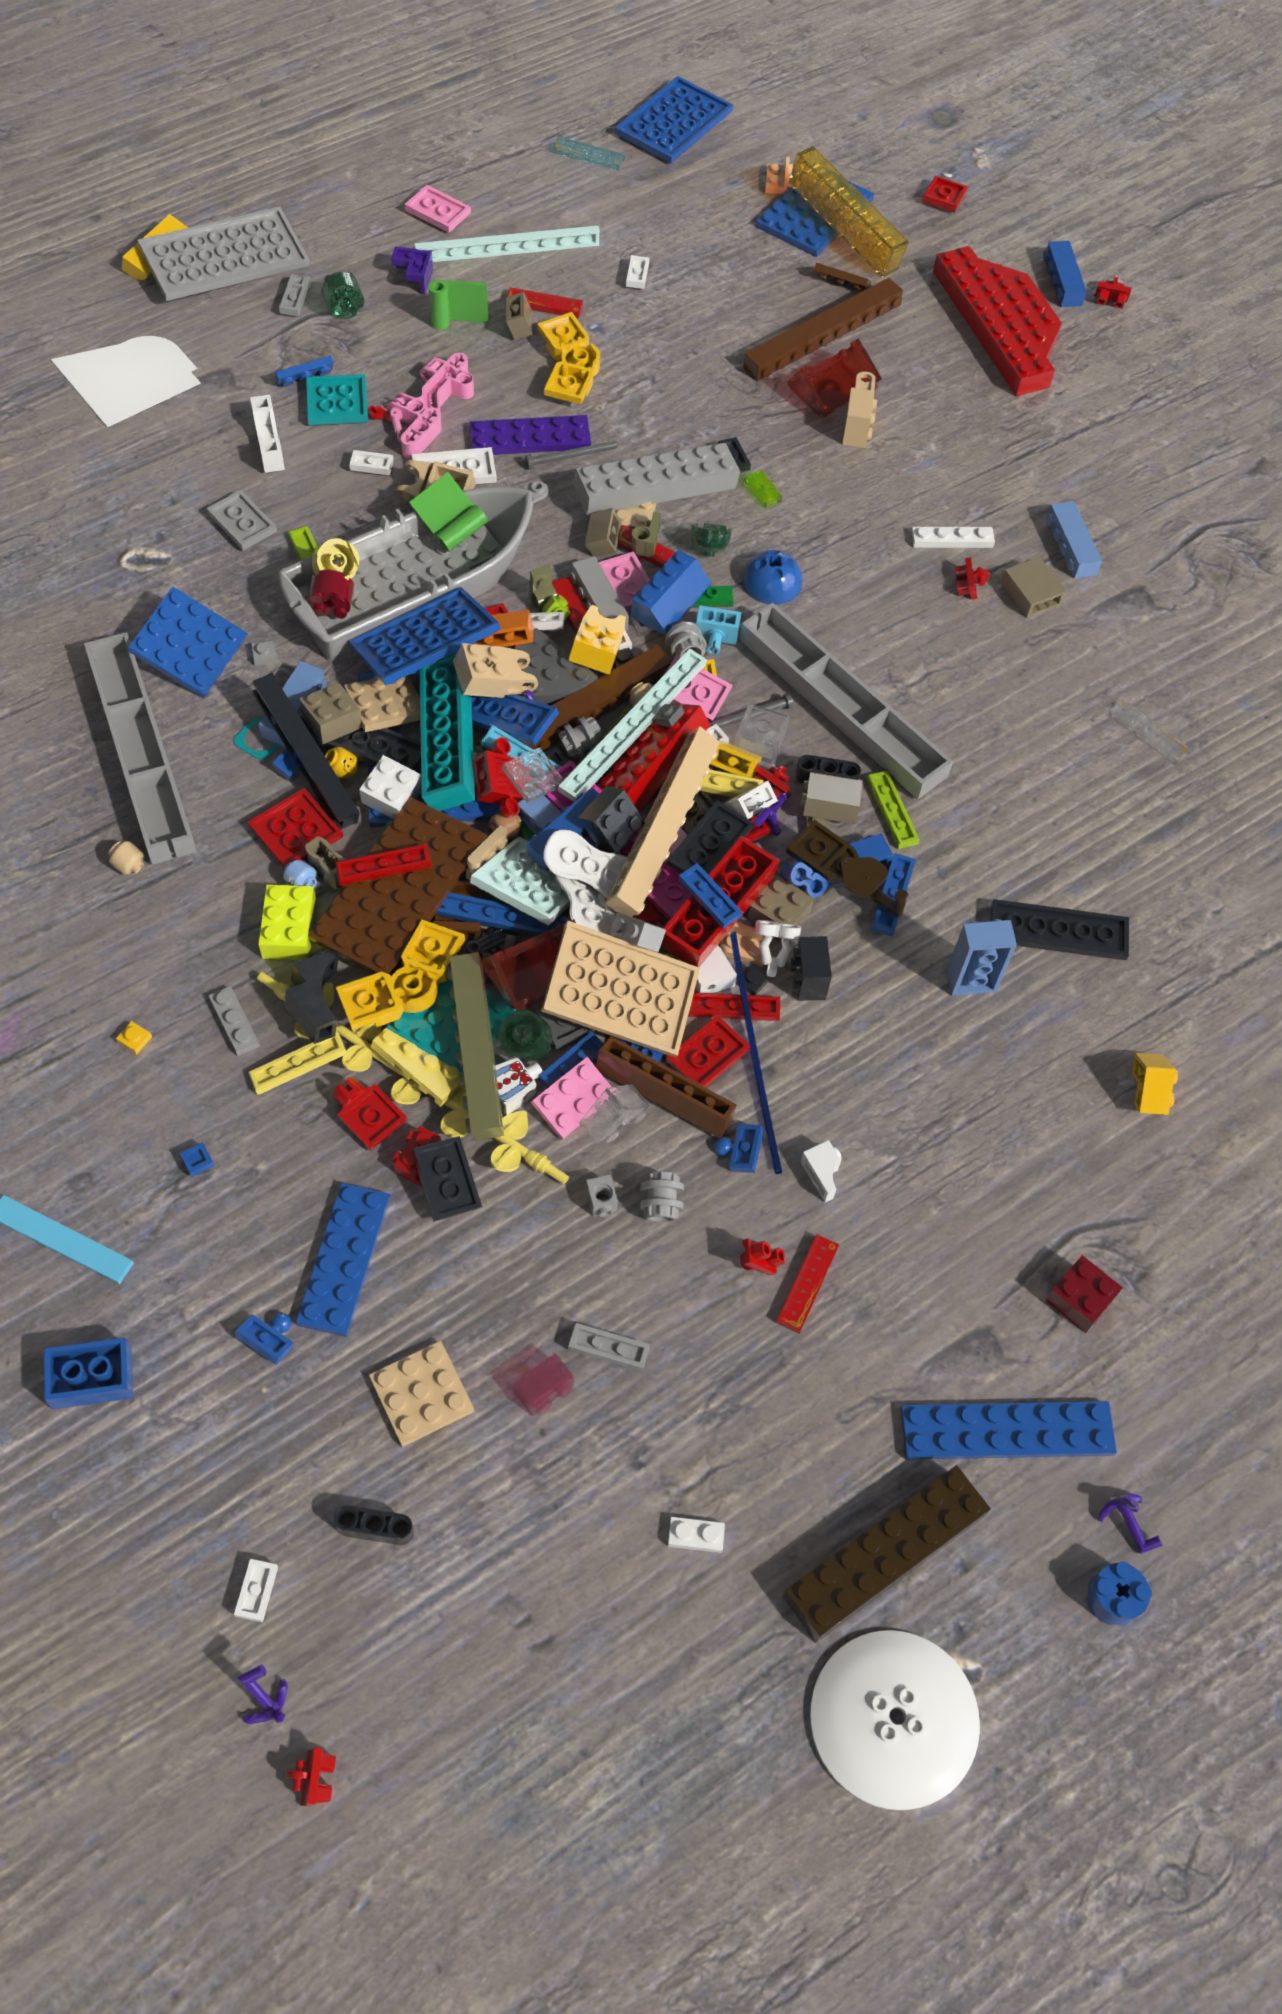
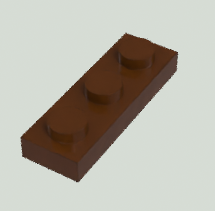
(842, 276)

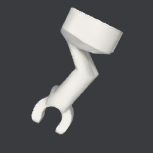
(773, 929)

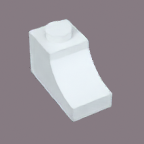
(753, 800)
(820, 1165)

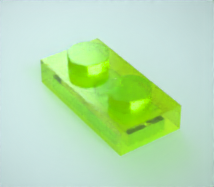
(763, 489)

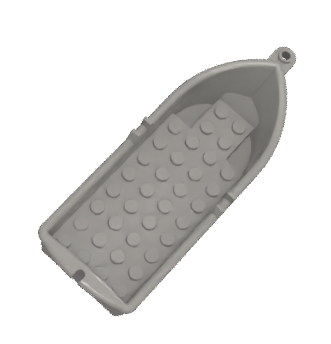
(408, 566)

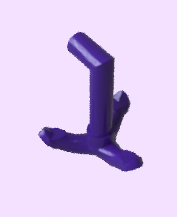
(770, 813)
(1126, 1504)
(271, 1708)

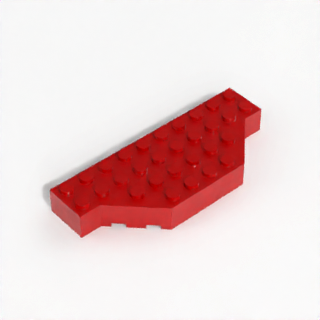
(1005, 316)

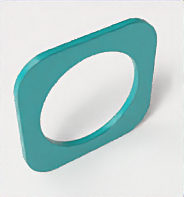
(240, 742)

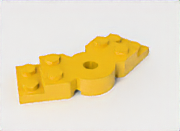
(578, 362)
(385, 998)

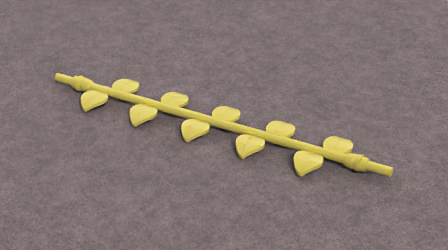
(405, 1091)

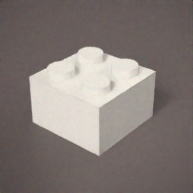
(390, 787)

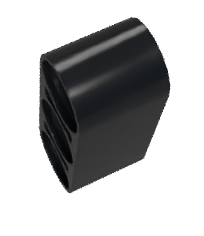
(826, 766)
(363, 1516)

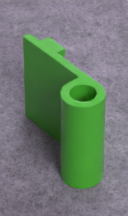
(457, 302)
(448, 512)

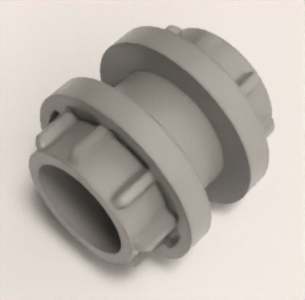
(685, 636)
(580, 738)
(662, 1196)

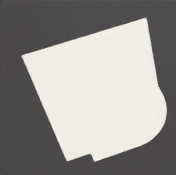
(128, 376)

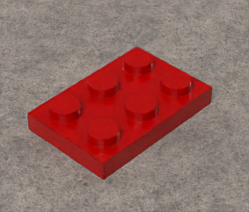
(709, 1052)

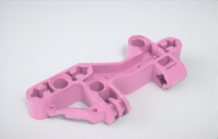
(424, 412)

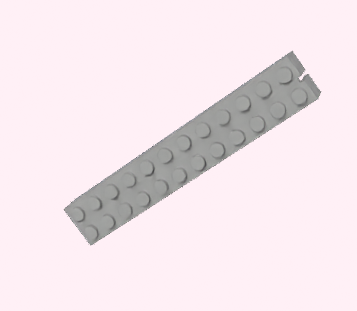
(846, 700)
(140, 749)

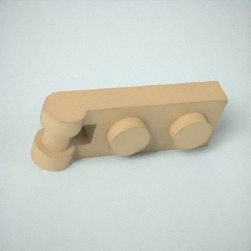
(487, 850)

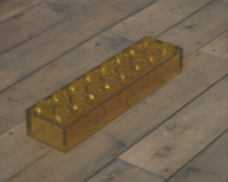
(848, 211)

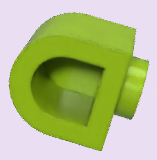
(557, 604)

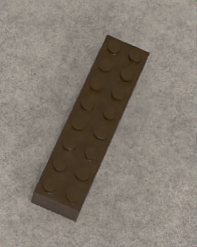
(885, 1553)

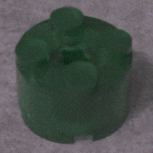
(342, 295)
(521, 1023)

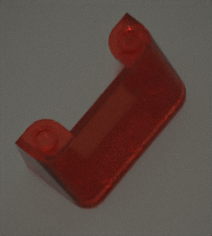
(831, 381)
(524, 969)

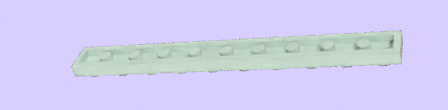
(512, 243)
(632, 725)

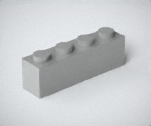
(597, 589)

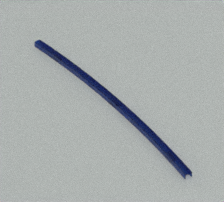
(754, 1054)

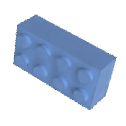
(981, 957)

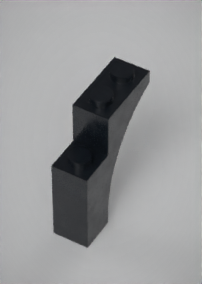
(306, 999)

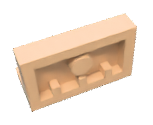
(778, 177)
(747, 941)

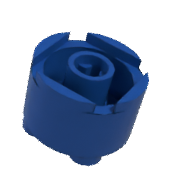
(1133, 1590)

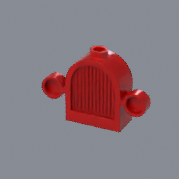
(492, 782)

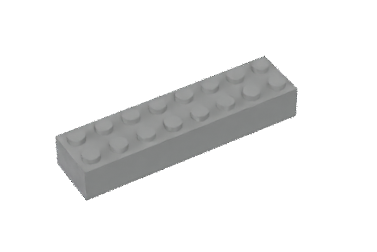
(656, 478)

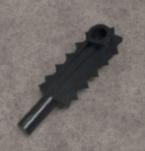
(487, 942)

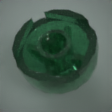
(710, 538)

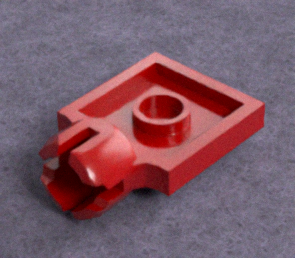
(367, 1112)

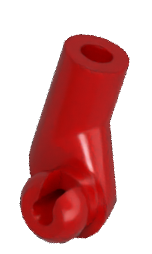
(379, 413)

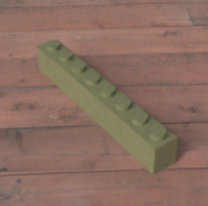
(476, 1045)

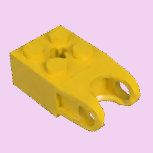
(597, 641)

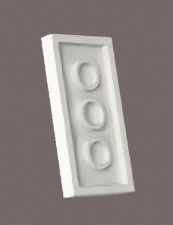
(474, 460)

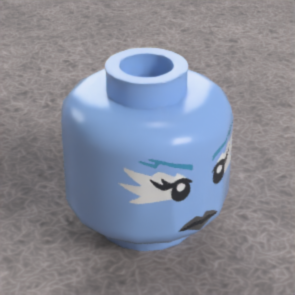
(299, 874)

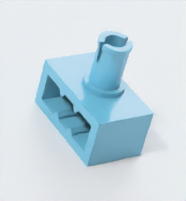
(718, 626)

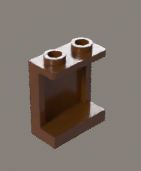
(470, 929)

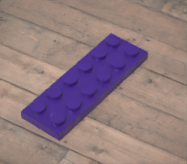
(531, 434)

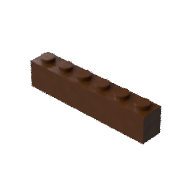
(666, 1086)

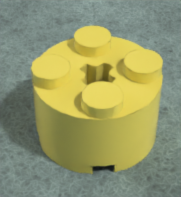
(336, 550)

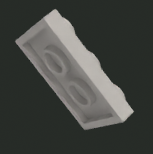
(241, 520)

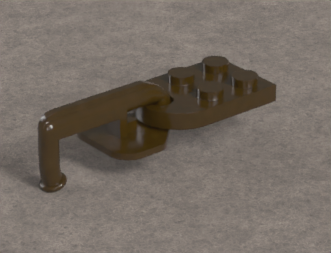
(861, 876)

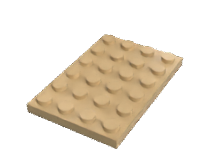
(620, 989)

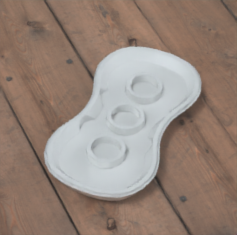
(574, 858)
(587, 905)

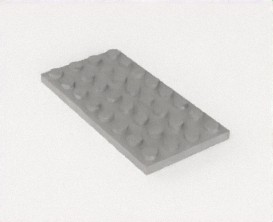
(223, 253)

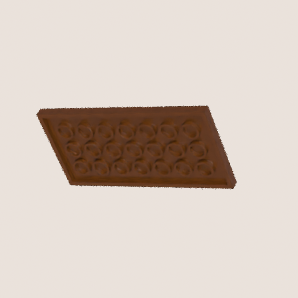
(378, 916)

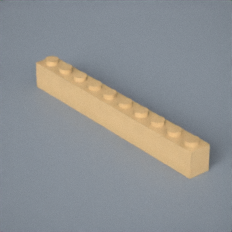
(662, 823)

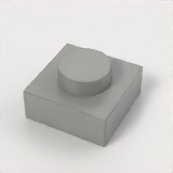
(264, 653)

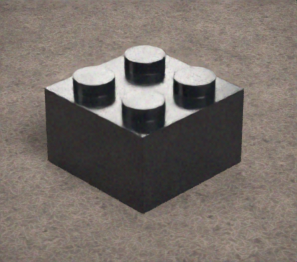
(611, 820)
(811, 968)

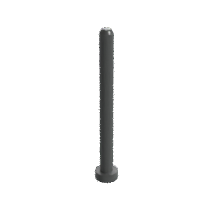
(531, 461)
(787, 702)

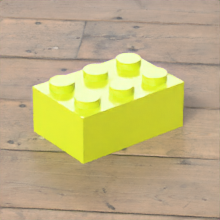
(287, 922)

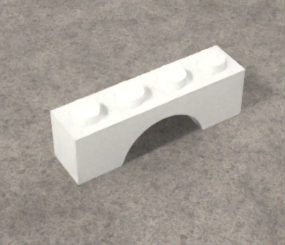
(267, 433)

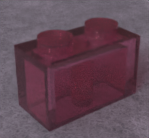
(544, 1385)

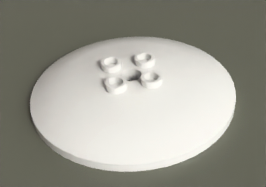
(870, 1754)

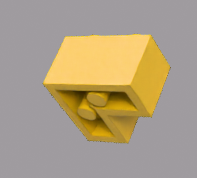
(1154, 1083)

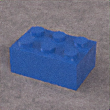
(88, 1373)

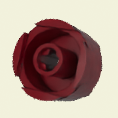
(330, 594)

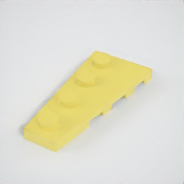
(425, 1069)

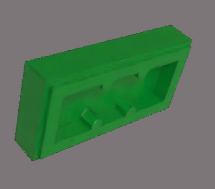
(716, 597)

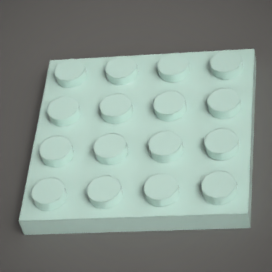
(522, 883)

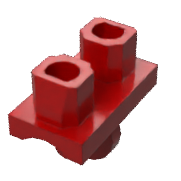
(1112, 290)
(979, 576)
(775, 780)
(761, 1257)
(312, 1791)

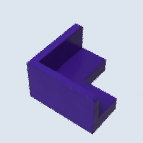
(417, 262)

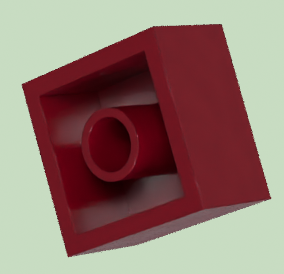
(1083, 1293)

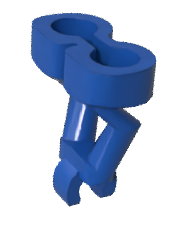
(804, 878)

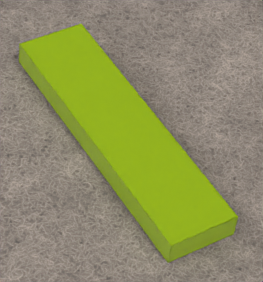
(892, 809)

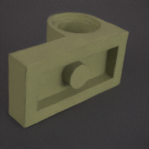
(645, 538)
(541, 586)

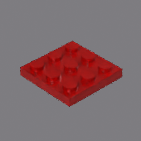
(292, 825)

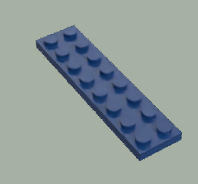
(1008, 1430)

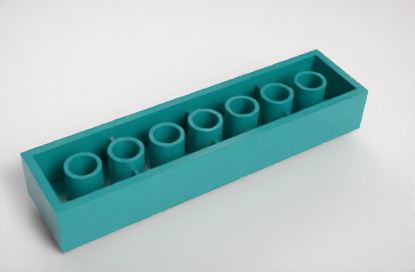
(445, 737)

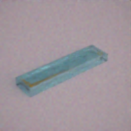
(588, 153)

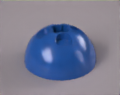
(772, 577)

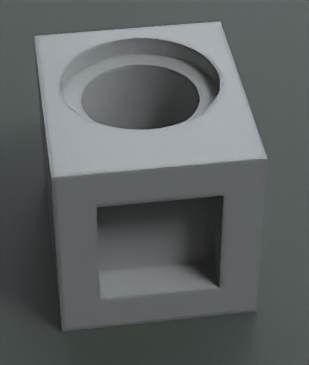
(601, 1186)

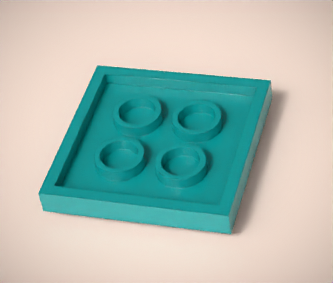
(337, 399)

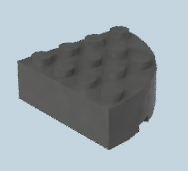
(554, 672)

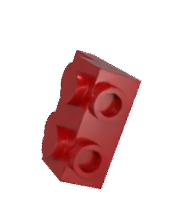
(403, 1160)

